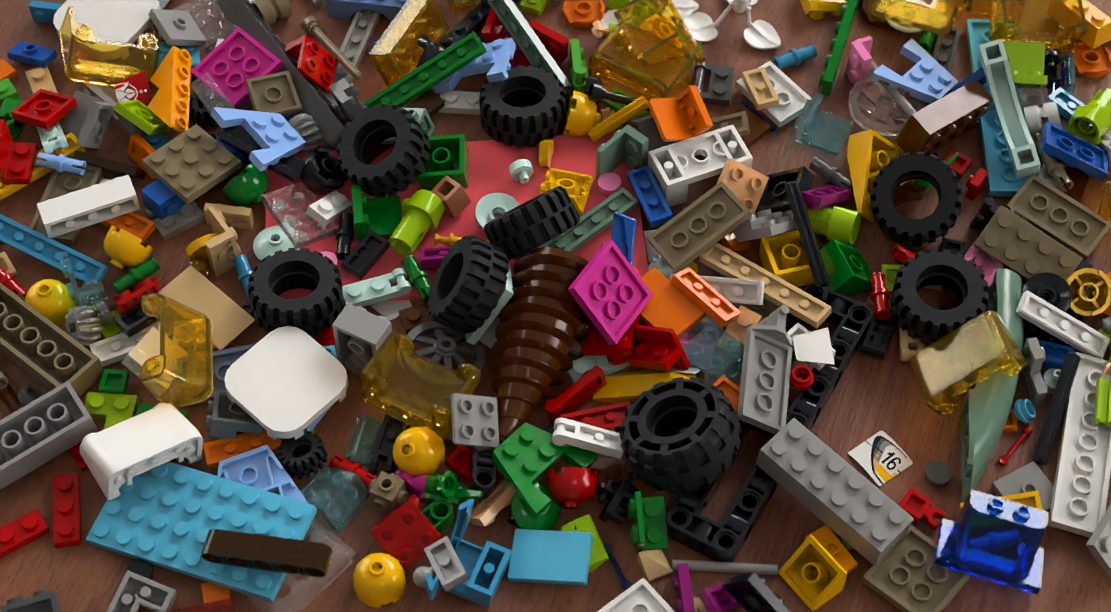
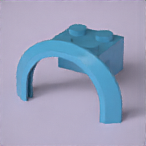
(483, 565)

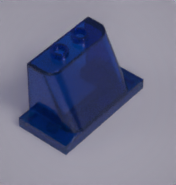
(995, 541)

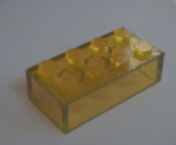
(397, 48)

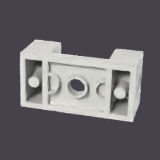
(676, 164)

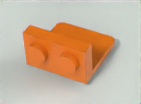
(680, 116)

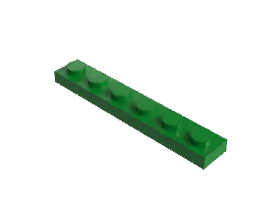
(837, 46)
(430, 73)

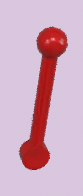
(1003, 459)

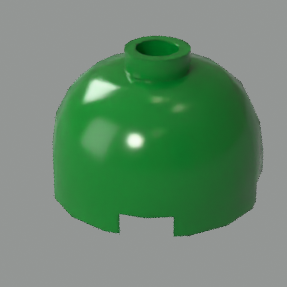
(247, 186)

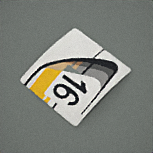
(881, 457)

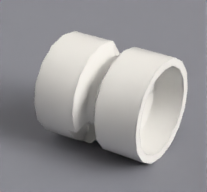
(1034, 116)

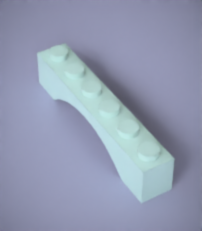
(1008, 109)

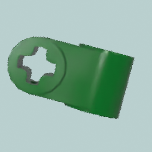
(15, 127)
(439, 506)

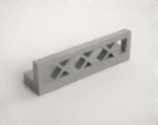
(108, 95)

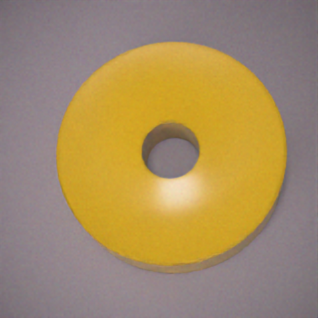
(198, 247)

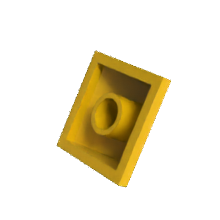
(813, 574)

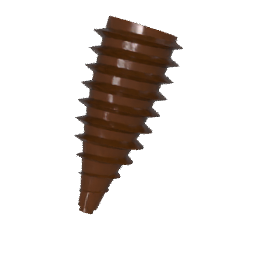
(536, 334)

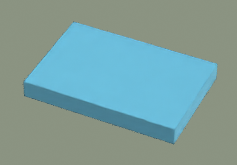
(550, 557)

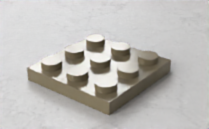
(191, 163)
(912, 579)

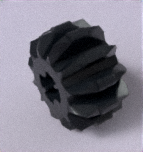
(199, 114)

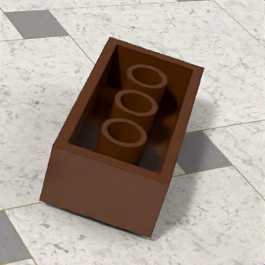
(944, 119)

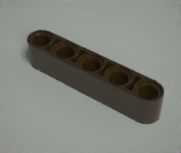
(267, 553)

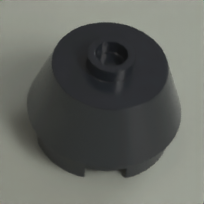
(322, 172)

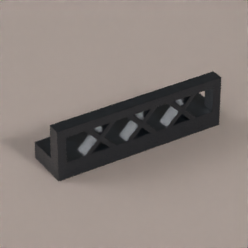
(241, 141)

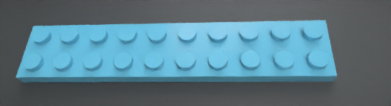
(1001, 174)

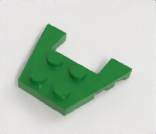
(528, 456)

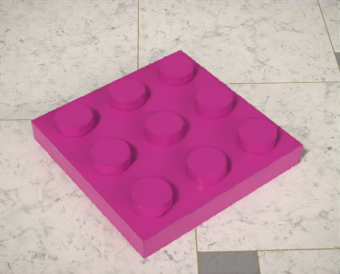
(236, 60)
(610, 292)

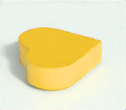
(546, 151)

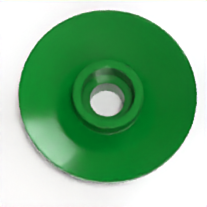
(544, 521)

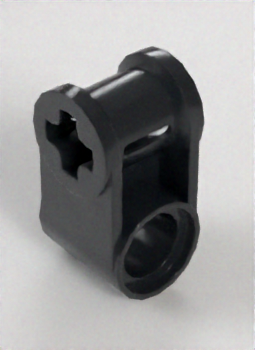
(482, 469)

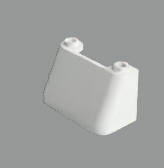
(139, 446)

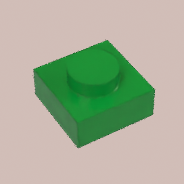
(114, 381)

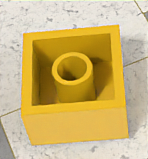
(786, 258)

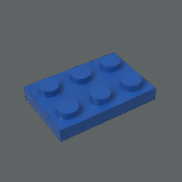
(1074, 151)

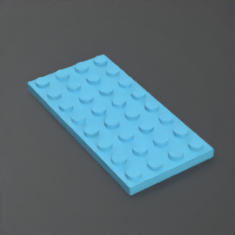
(173, 508)

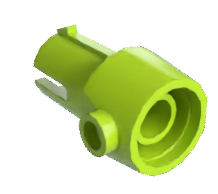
(1092, 119)
(421, 215)
(835, 223)

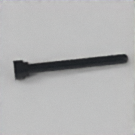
(597, 92)

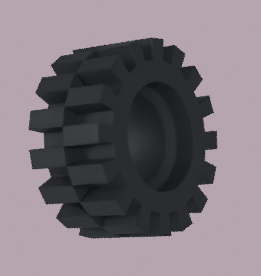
(306, 464)

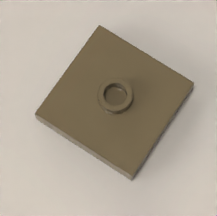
(274, 94)

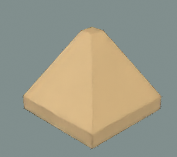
(654, 564)

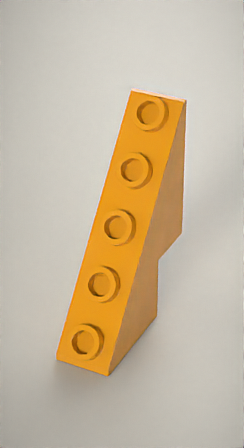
(173, 96)

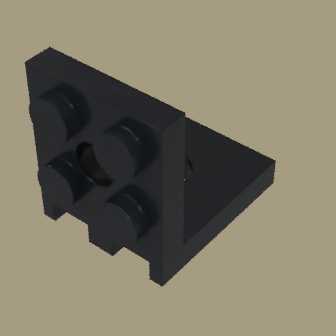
(753, 594)

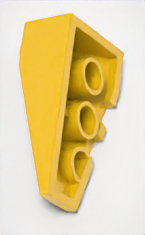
(866, 155)
(630, 385)

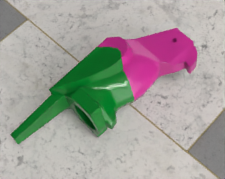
(436, 486)

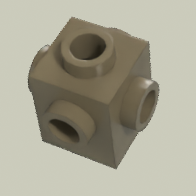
(387, 492)

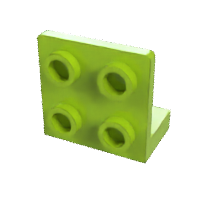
(1026, 64)

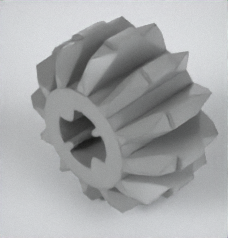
(307, 130)
(83, 325)

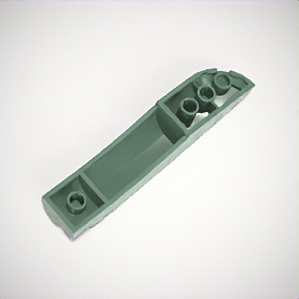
(991, 400)

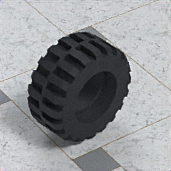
(523, 124)
(365, 135)
(925, 169)
(533, 223)
(942, 270)
(291, 271)
(468, 284)

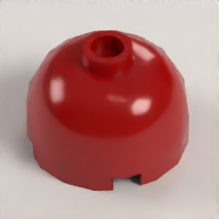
(572, 486)

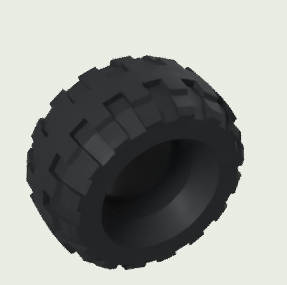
(688, 457)

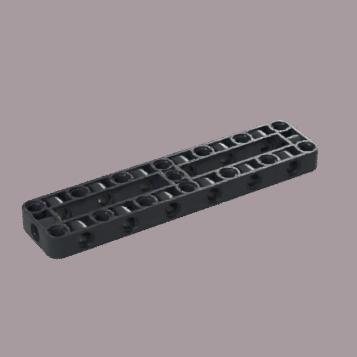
(706, 535)

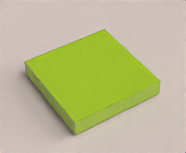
(141, 117)

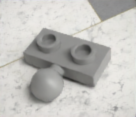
(444, 565)

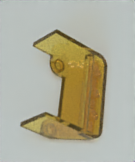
(105, 60)

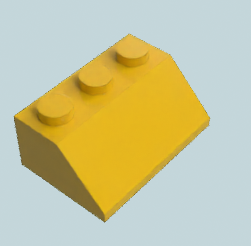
(1097, 25)

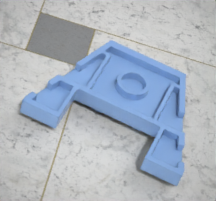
(494, 62)
(925, 80)
(269, 130)
(260, 470)

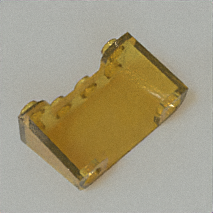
(964, 359)

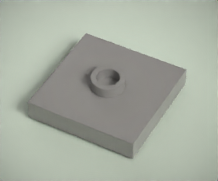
(177, 27)
(1024, 480)

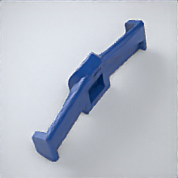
(624, 234)

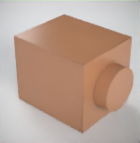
(452, 195)

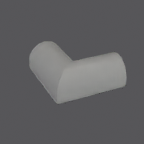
(141, 591)

